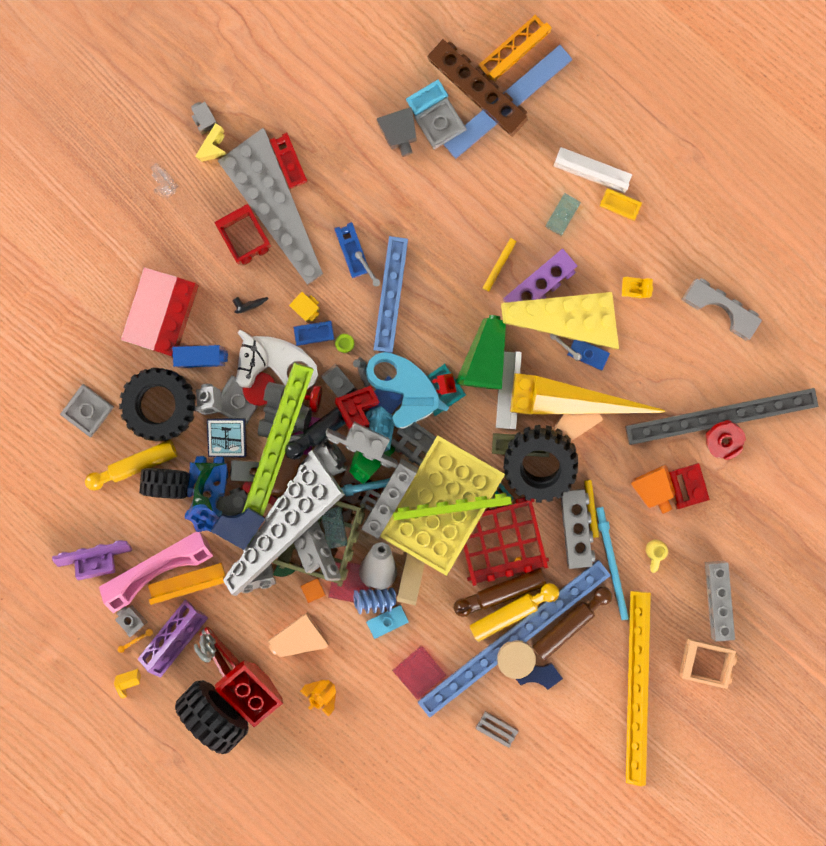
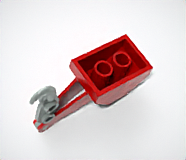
(244, 687)

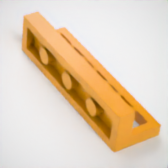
(519, 52)
(186, 583)

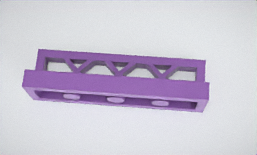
(174, 641)

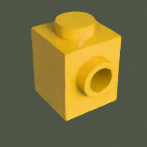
(306, 307)

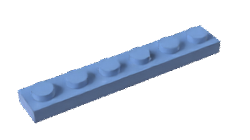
(390, 294)

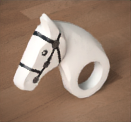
(264, 352)

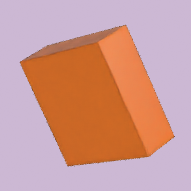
(313, 590)

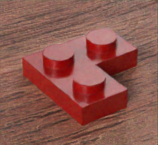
(353, 404)

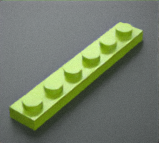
(461, 505)

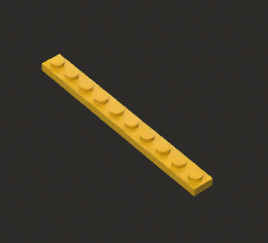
(638, 688)

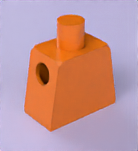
(655, 488)

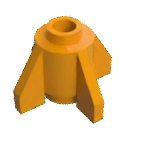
(321, 694)

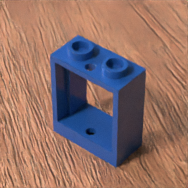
(199, 356)

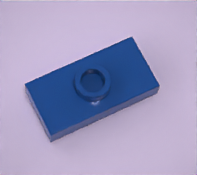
(313, 333)
(590, 354)

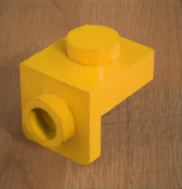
(637, 287)

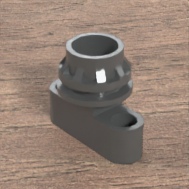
(273, 396)

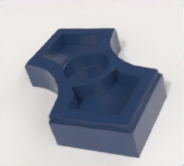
(544, 675)

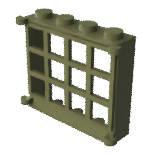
(284, 559)

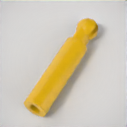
(132, 465)
(513, 612)

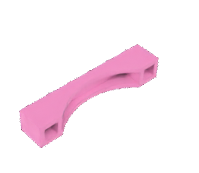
(123, 588)

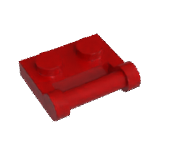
(694, 486)

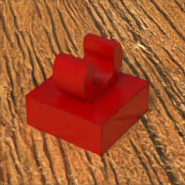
(446, 384)

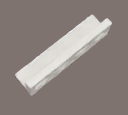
(592, 170)
(505, 418)

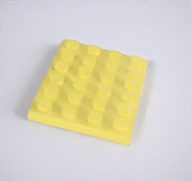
(443, 476)

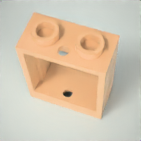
(688, 660)

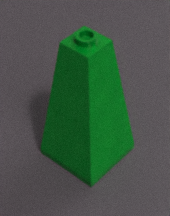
(485, 357)

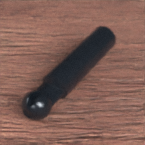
(315, 434)

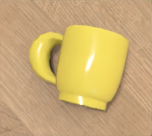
(657, 551)

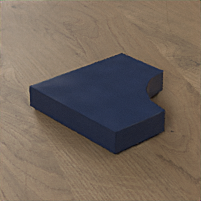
(238, 528)

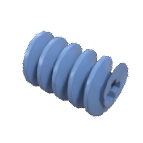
(374, 599)

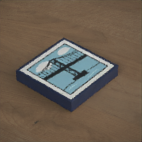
(226, 437)

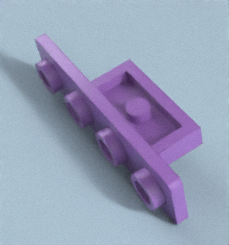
(93, 561)

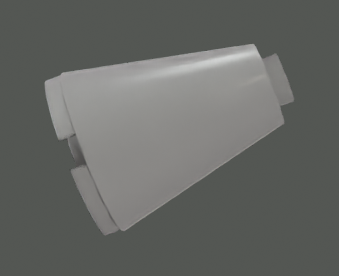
(330, 456)
(378, 567)

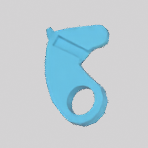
(419, 393)

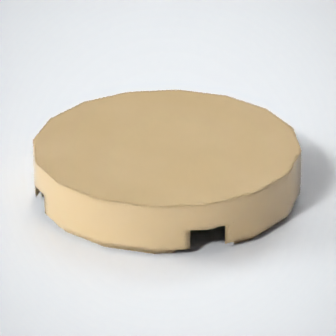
(516, 659)

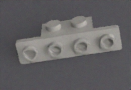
(365, 441)
(315, 553)

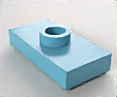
(426, 97)
(387, 621)

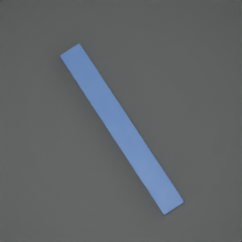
(518, 91)

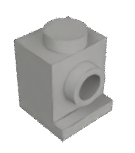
(203, 117)
(208, 399)
(137, 620)

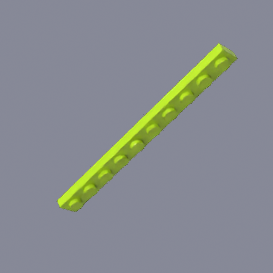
(278, 438)

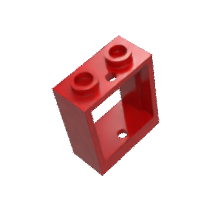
(235, 217)

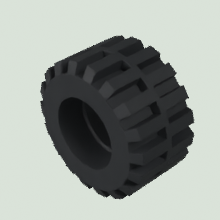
(164, 483)

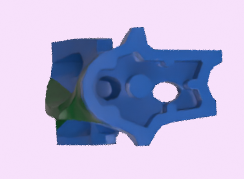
(203, 509)

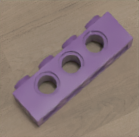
(560, 260)

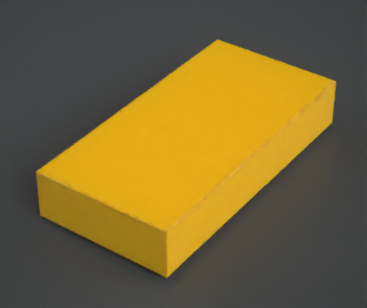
(620, 204)

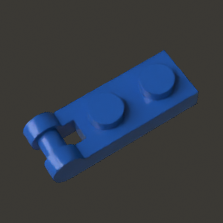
(349, 248)

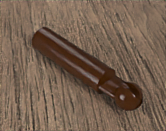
(500, 593)
(571, 624)

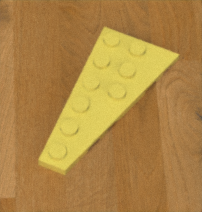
(573, 317)

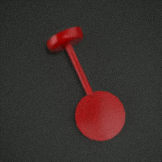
(256, 392)

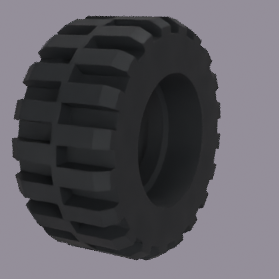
(133, 397)
(534, 486)
(211, 717)

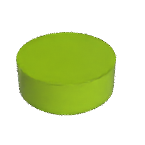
(344, 343)

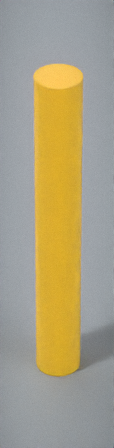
(500, 263)
(591, 508)

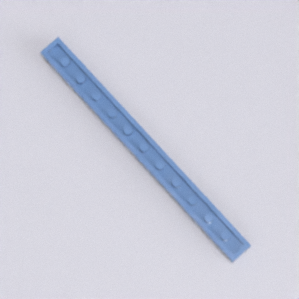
(523, 631)

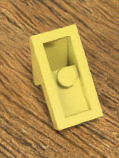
(208, 149)

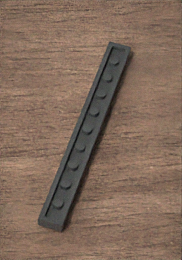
(708, 418)

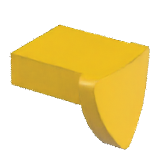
(126, 681)

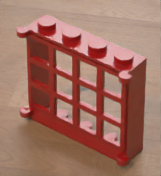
(508, 568)

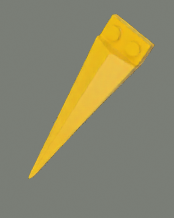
(546, 396)

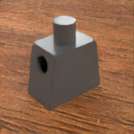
(399, 130)
(338, 381)
(240, 470)

